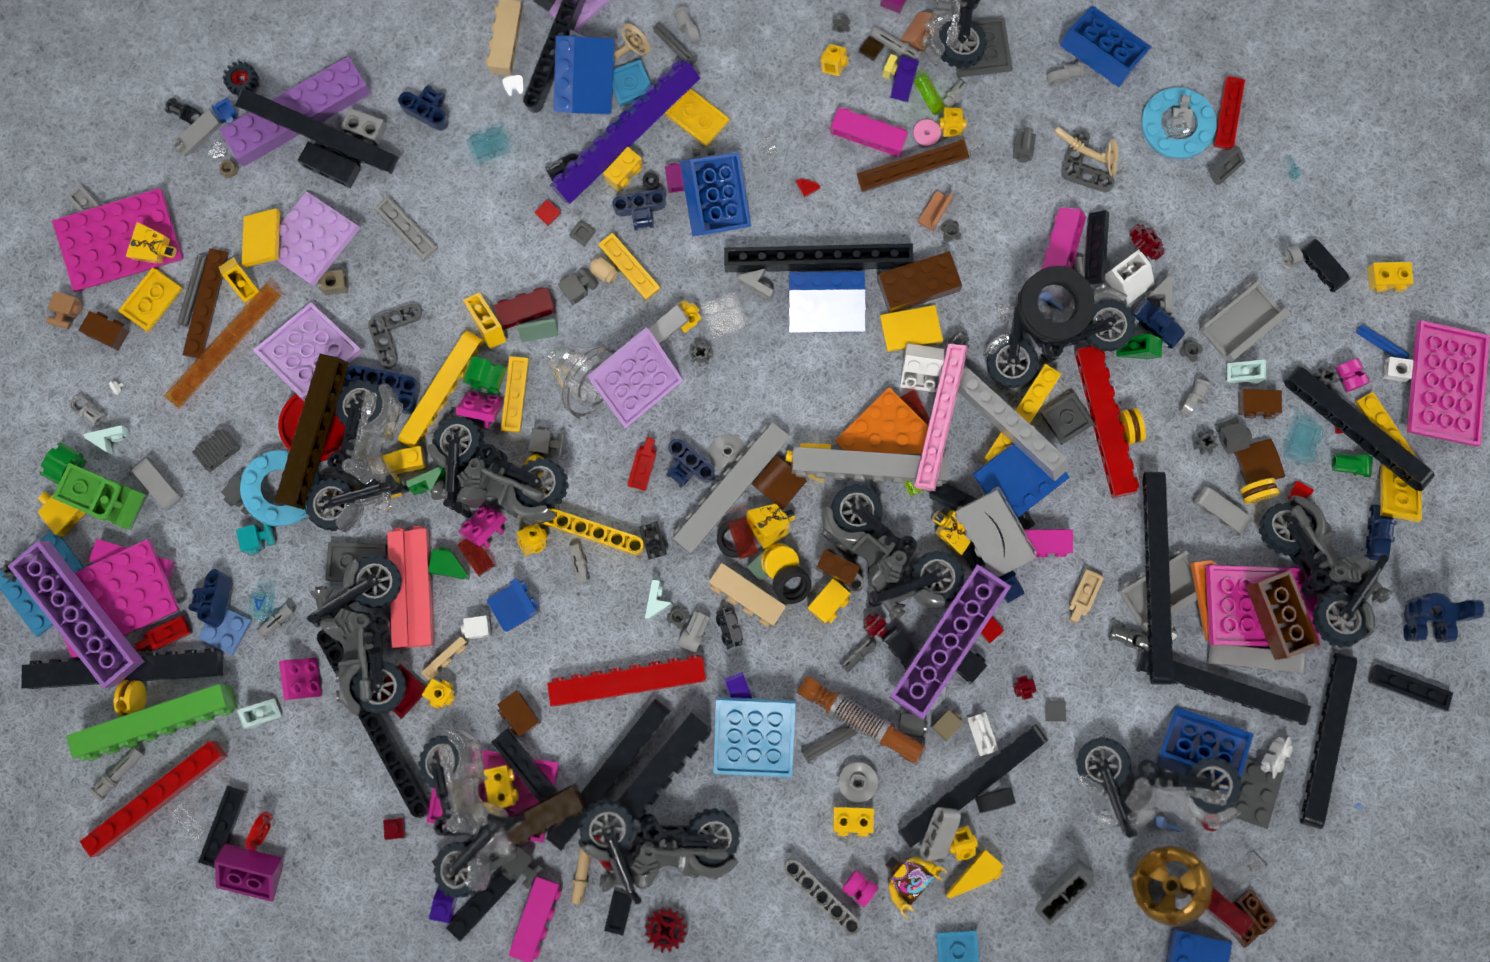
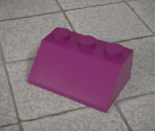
(248, 872)

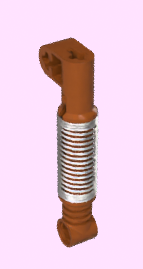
(862, 719)

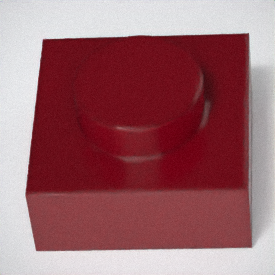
(394, 828)

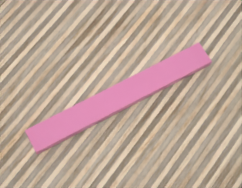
(941, 417)

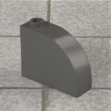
(1065, 892)

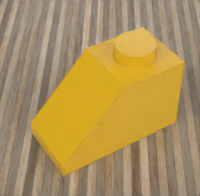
(238, 279)

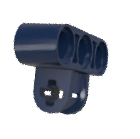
(429, 100)
(640, 214)
(1158, 322)
(685, 470)
(1380, 534)
(212, 598)

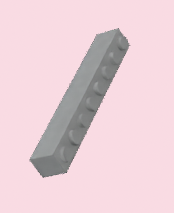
(1012, 425)
(860, 465)
(731, 488)

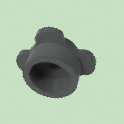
(841, 24)
(951, 227)
(1189, 344)
(675, 612)

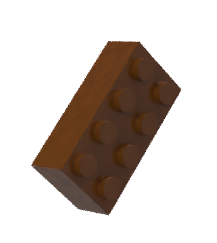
(919, 282)
(1282, 615)

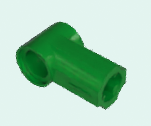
(1353, 464)

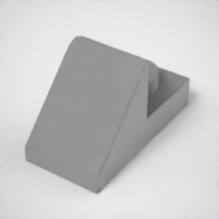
(752, 282)
(1165, 293)

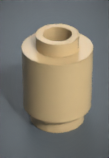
(603, 270)

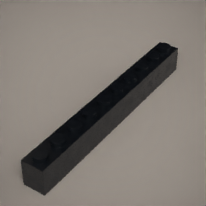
(817, 257)
(155, 667)

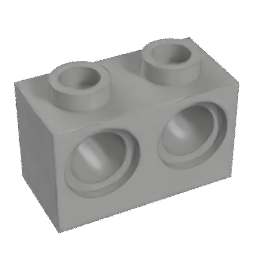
(365, 125)

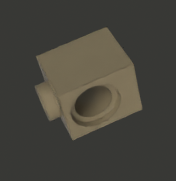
(340, 285)
(947, 724)

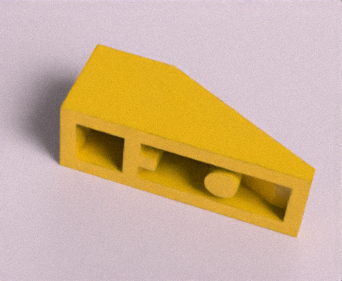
(485, 320)
(406, 460)
(979, 872)

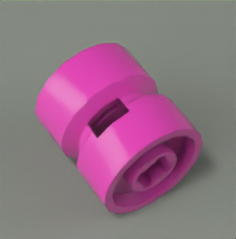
(1352, 375)
(860, 888)

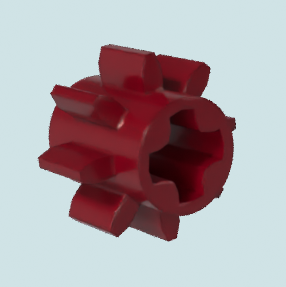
(874, 625)
(1024, 687)

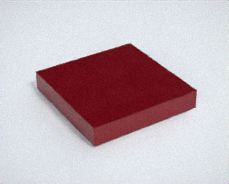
(413, 693)

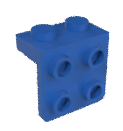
(513, 605)

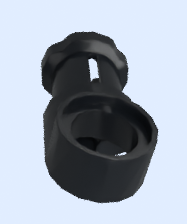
(179, 108)
(560, 166)

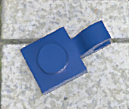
(225, 111)

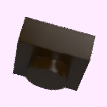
(871, 48)

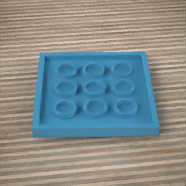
(23, 601)
(754, 737)

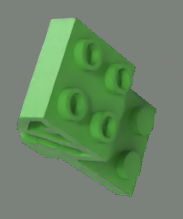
(99, 496)

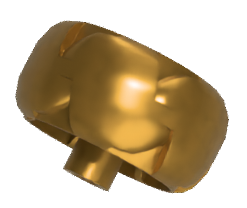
(1197, 880)

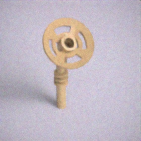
(634, 41)
(1108, 157)

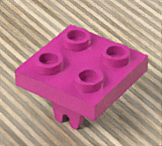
(480, 407)
(482, 526)
(300, 679)

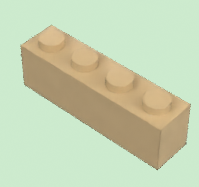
(505, 37)
(747, 595)

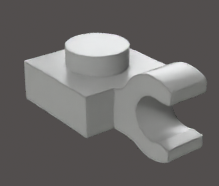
(1184, 110)

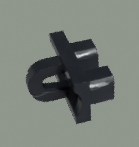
(650, 533)

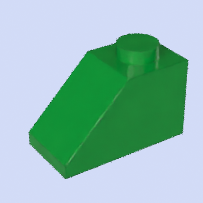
(1142, 347)
(446, 564)

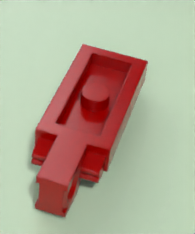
(643, 466)
(164, 635)

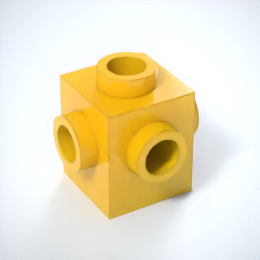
(834, 60)
(952, 122)
(691, 311)
(532, 539)
(433, 690)
(963, 844)

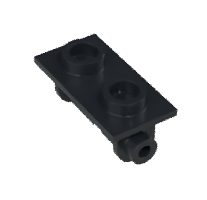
(726, 619)

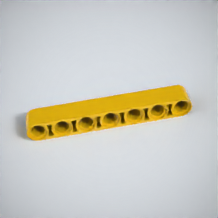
(439, 390)
(591, 528)

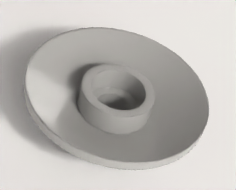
(716, 451)
(865, 774)

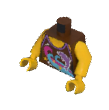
(910, 880)

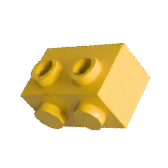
(623, 169)
(1390, 276)
(829, 601)
(500, 786)
(853, 820)

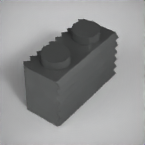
(215, 449)

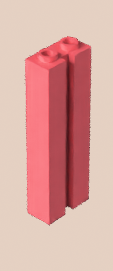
(413, 608)

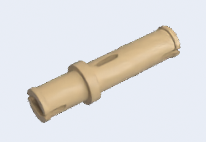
(580, 878)

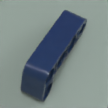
(384, 377)

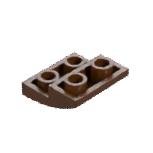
(1260, 462)
(778, 482)
(1255, 909)

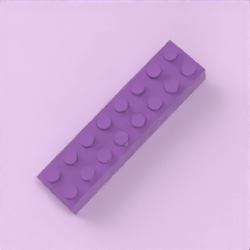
(316, 98)
(75, 614)
(949, 642)

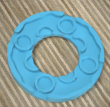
(1172, 147)
(251, 491)

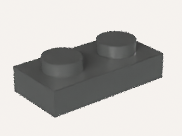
(1226, 165)

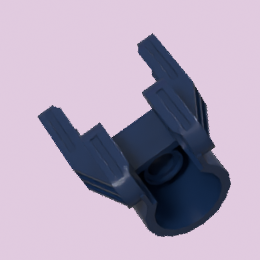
(1418, 614)

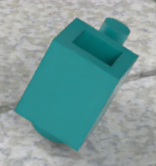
(251, 538)

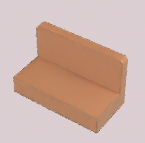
(915, 31)
(935, 210)

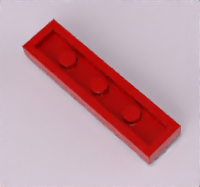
(1229, 113)

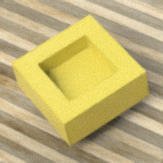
(890, 67)

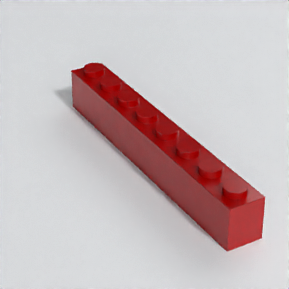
(1107, 425)
(626, 682)
(153, 799)

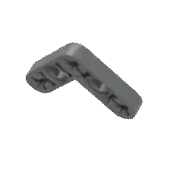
(1079, 171)
(387, 326)

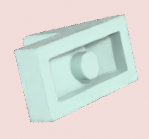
(1246, 371)
(104, 437)
(655, 606)
(258, 714)

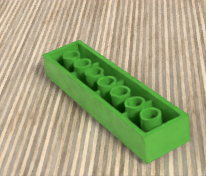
(152, 721)

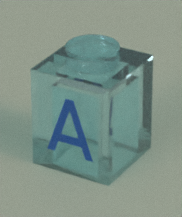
(261, 605)

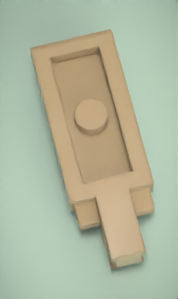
(1085, 594)
(445, 658)

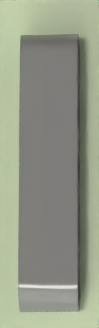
(1255, 658)
(825, 906)

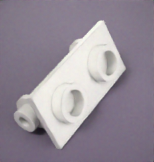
(982, 734)
(1275, 762)

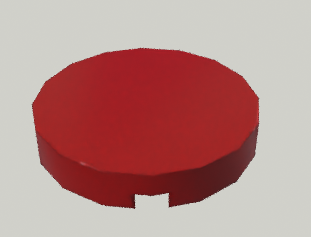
(258, 831)

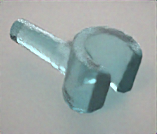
(1295, 173)

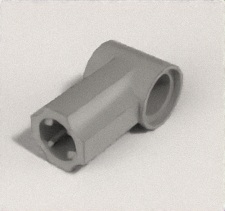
(693, 634)

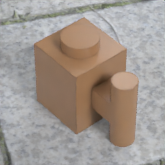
(63, 307)

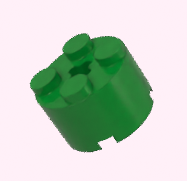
(483, 374)
(57, 461)

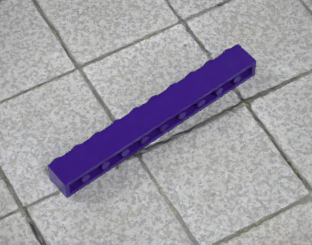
(625, 131)

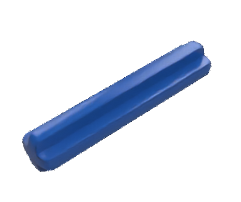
(1381, 342)

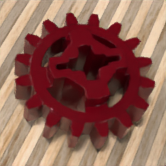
(1147, 241)
(659, 935)

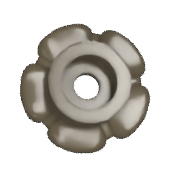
(228, 164)

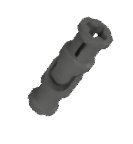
(1126, 637)

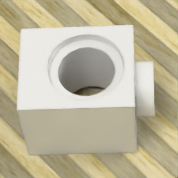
(1390, 369)
(476, 627)

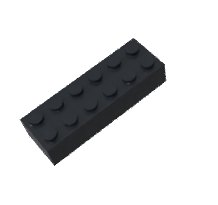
(664, 765)

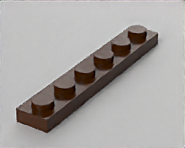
(913, 166)
(205, 304)

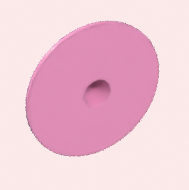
(931, 128)

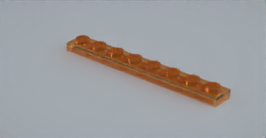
(222, 346)

